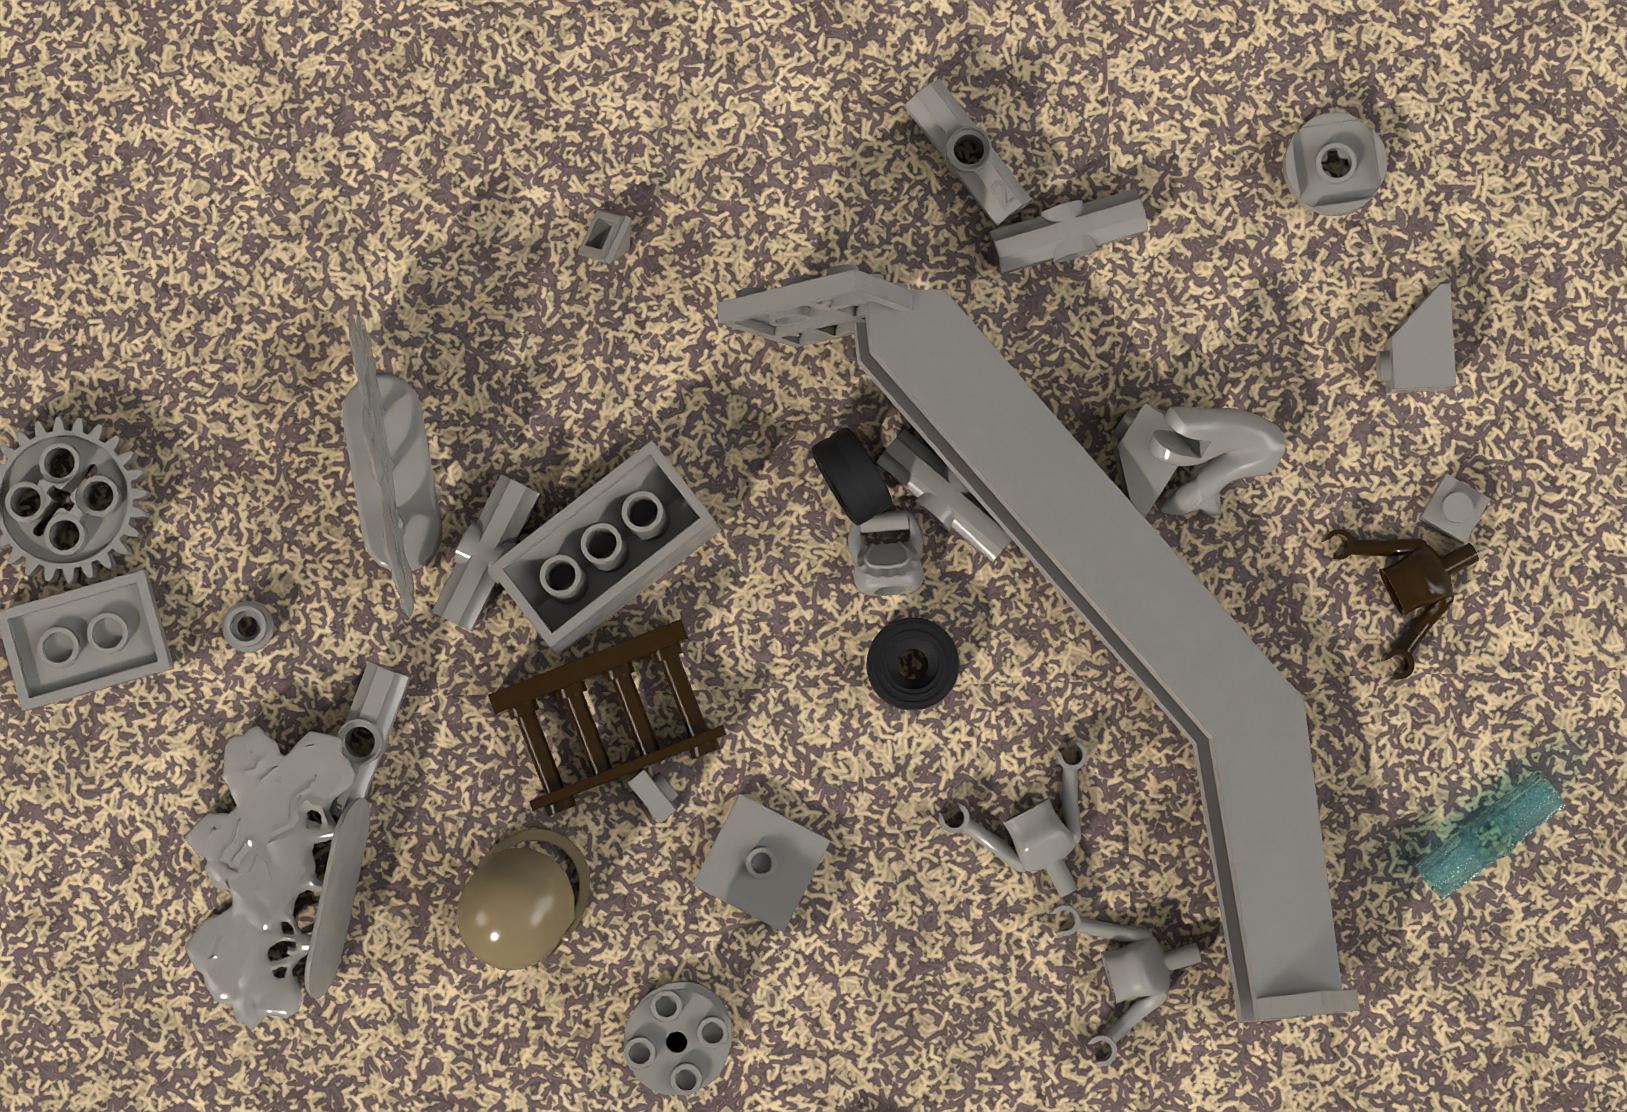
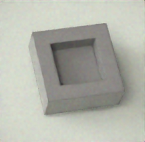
(1454, 508)
(655, 793)

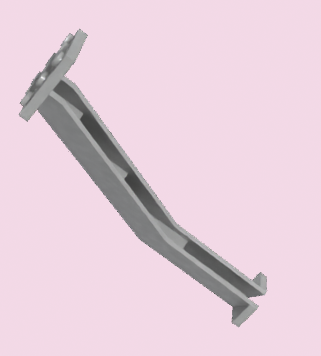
(1129, 591)

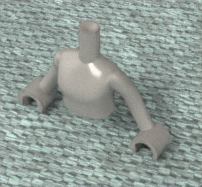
(1037, 832)
(1132, 971)

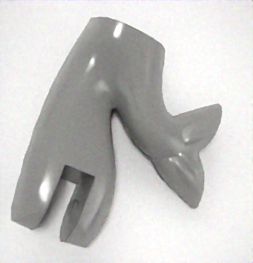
(1232, 440)

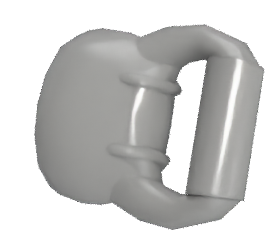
(887, 567)

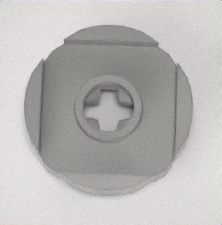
(1350, 140)

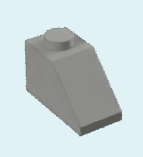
(1421, 349)
(1139, 471)

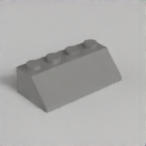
(605, 548)

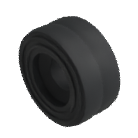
(852, 476)
(940, 655)

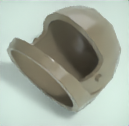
(521, 902)

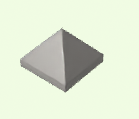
(606, 237)

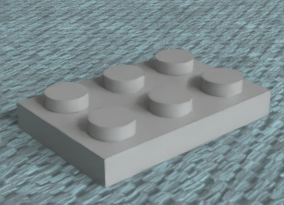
(84, 640)

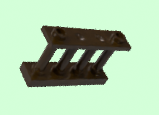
(569, 685)

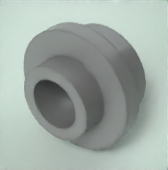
(232, 622)

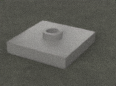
(761, 862)

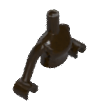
(1412, 582)

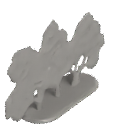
(390, 468)
(267, 861)

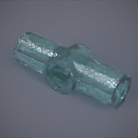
(1516, 815)

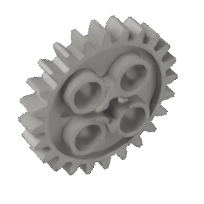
(100, 531)

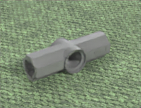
(947, 127)
(1068, 231)
(942, 494)
(483, 544)
(375, 709)

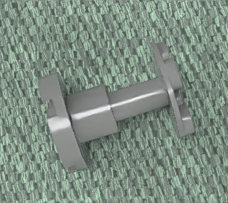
(685, 1009)

